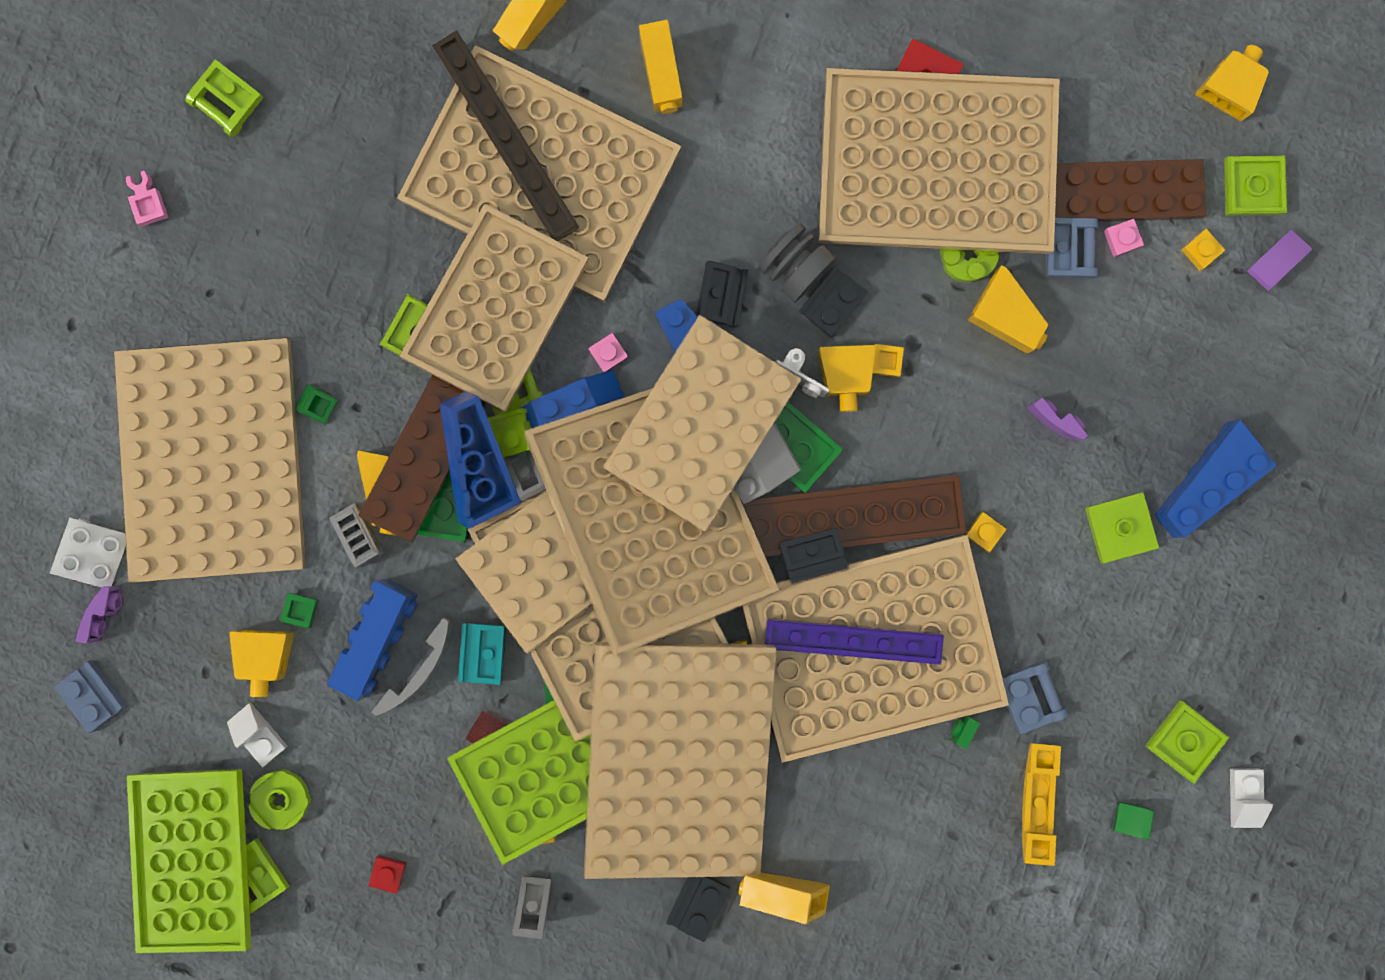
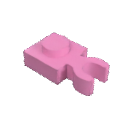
(147, 203)

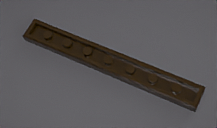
(505, 136)

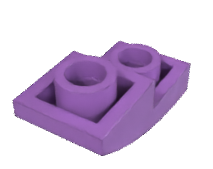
(1279, 260)
(1066, 426)
(104, 603)

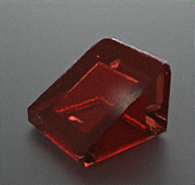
(483, 727)

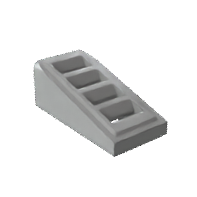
(351, 550)

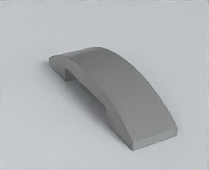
(439, 640)

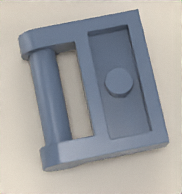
(1063, 260)
(1023, 700)

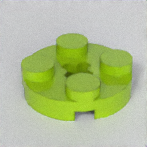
(968, 270)
(262, 798)

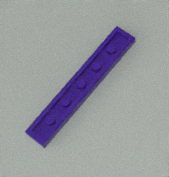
(854, 641)

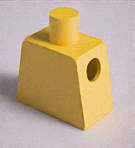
(1236, 83)
(847, 372)
(260, 657)

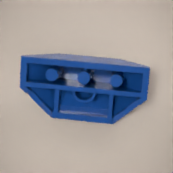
(574, 398)

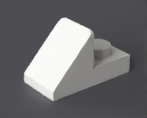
(256, 734)
(1247, 798)

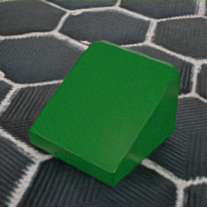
(316, 404)
(1134, 820)

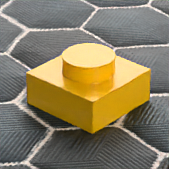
(1203, 249)
(888, 360)
(985, 532)

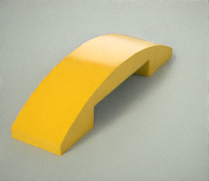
(1039, 804)

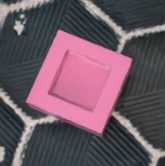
(1123, 238)
(608, 353)

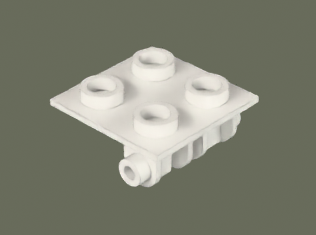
(792, 364)
(89, 553)

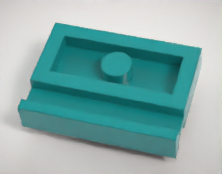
(482, 653)

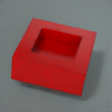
(387, 874)

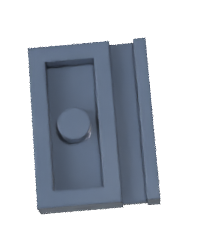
(90, 696)

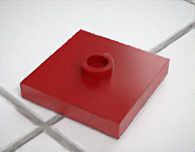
(927, 60)

